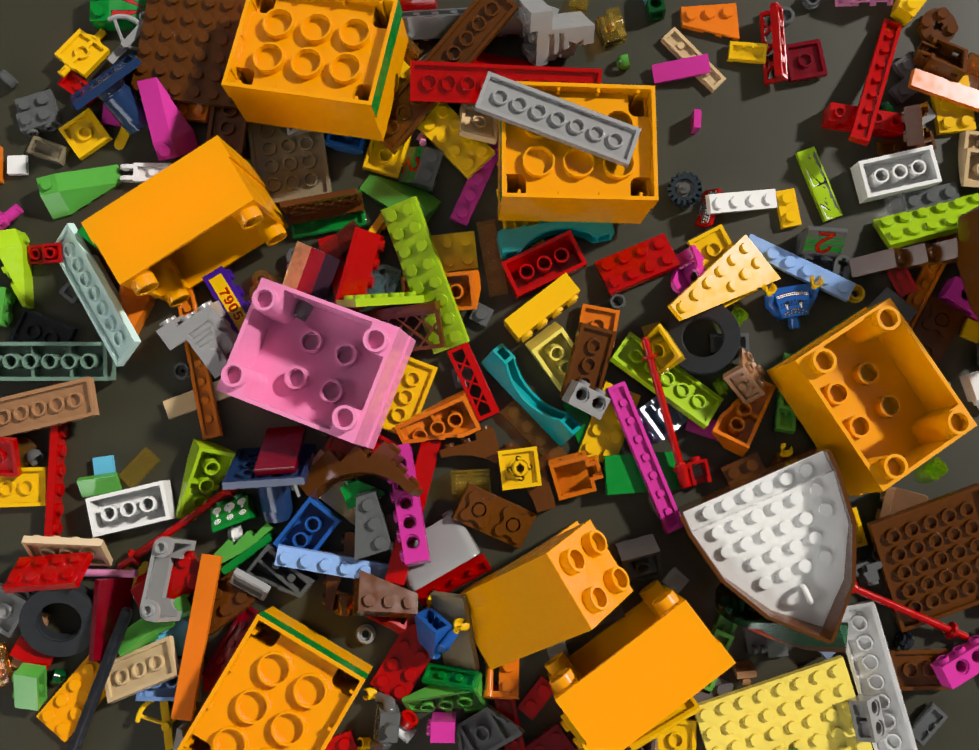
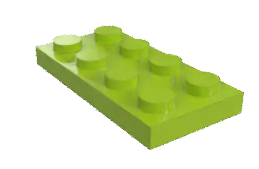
(380, 299)

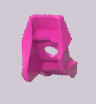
(690, 261)

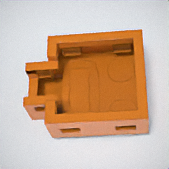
(575, 474)

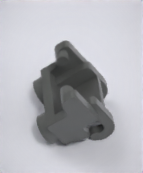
(867, 571)

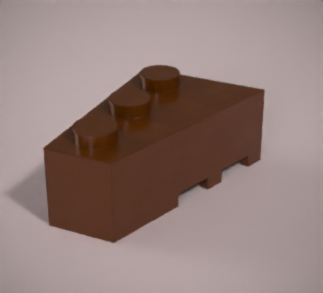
(382, 598)

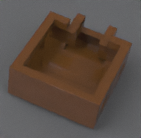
(941, 60)
(914, 132)

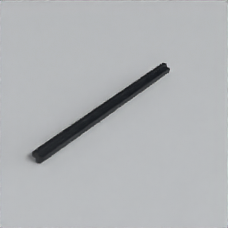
(101, 678)

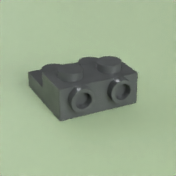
(38, 113)

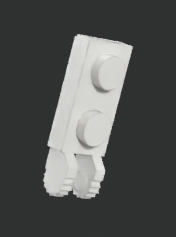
(141, 171)

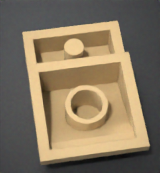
(968, 158)

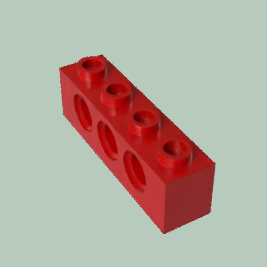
(841, 117)

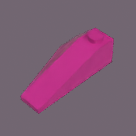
(167, 126)

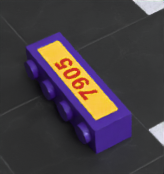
(230, 296)

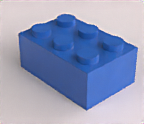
(310, 526)

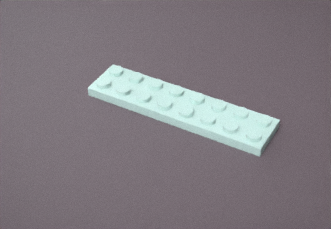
(97, 296)

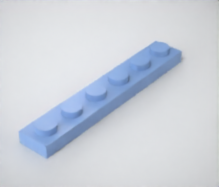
(803, 269)
(327, 562)

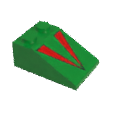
(102, 9)

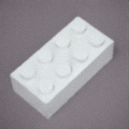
(895, 174)
(131, 508)

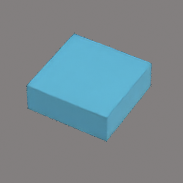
(104, 464)

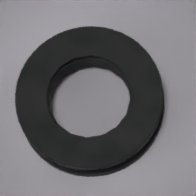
(724, 356)
(48, 641)

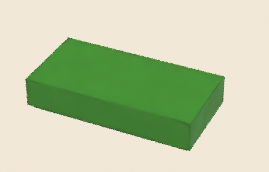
(99, 484)

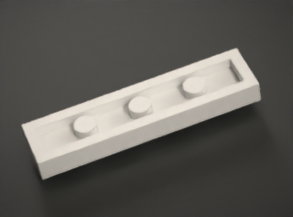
(741, 201)

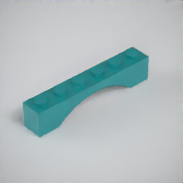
(517, 240)
(503, 367)

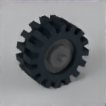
(684, 189)

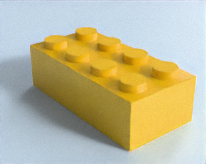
(541, 308)

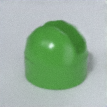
(623, 62)

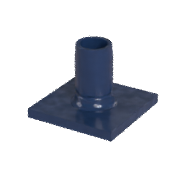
(115, 95)
(273, 488)

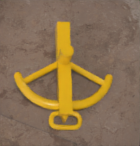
(166, 723)

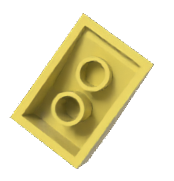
(552, 352)

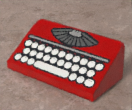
(703, 220)

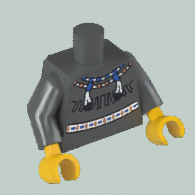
(385, 722)

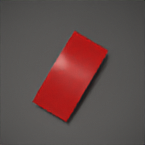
(45, 253)

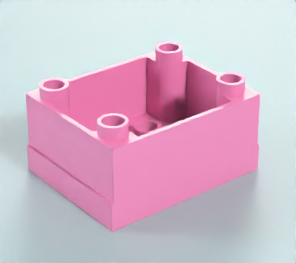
(323, 371)

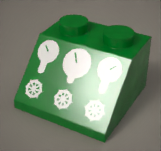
(233, 513)

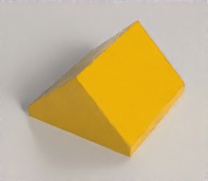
(668, 352)

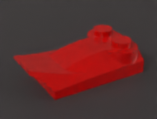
(181, 582)

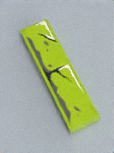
(818, 184)

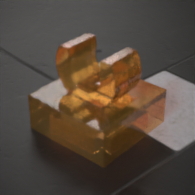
(413, 52)

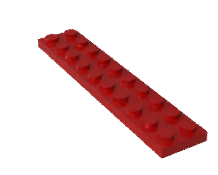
(463, 81)

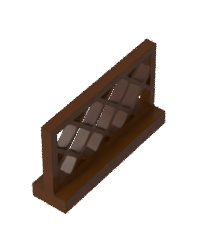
(323, 206)
(409, 310)

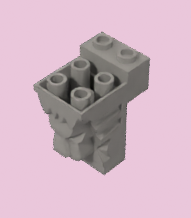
(551, 34)
(205, 331)

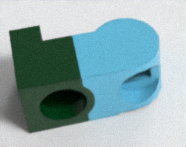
(654, 10)

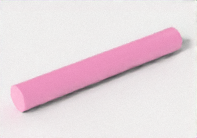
(111, 573)

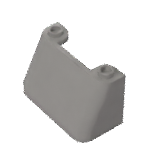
(449, 547)
(154, 603)

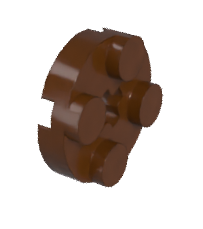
(940, 17)

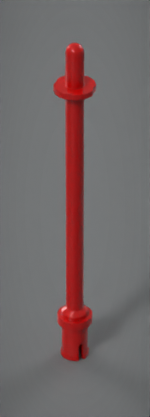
(680, 466)
(134, 556)
(950, 630)

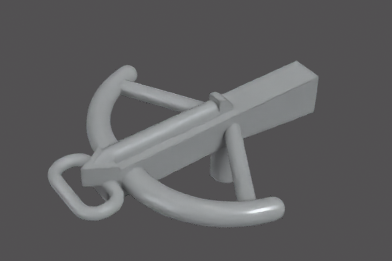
(129, 40)

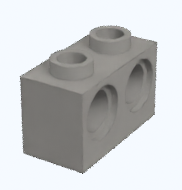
(585, 401)
(867, 718)

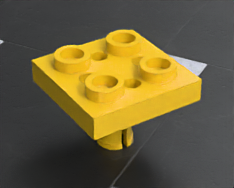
(519, 468)

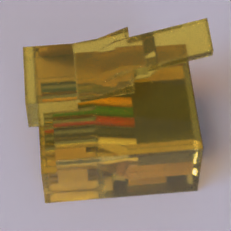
(611, 28)

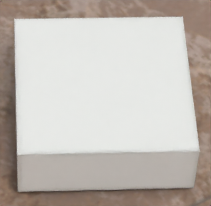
(17, 165)

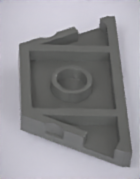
(487, 730)

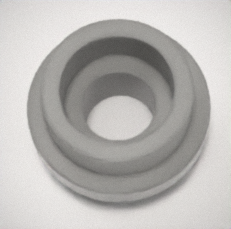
(359, 634)

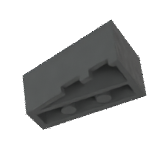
(371, 526)
(286, 579)

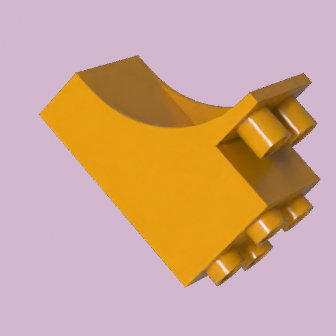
(546, 595)

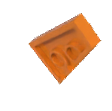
(714, 19)

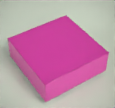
(695, 121)

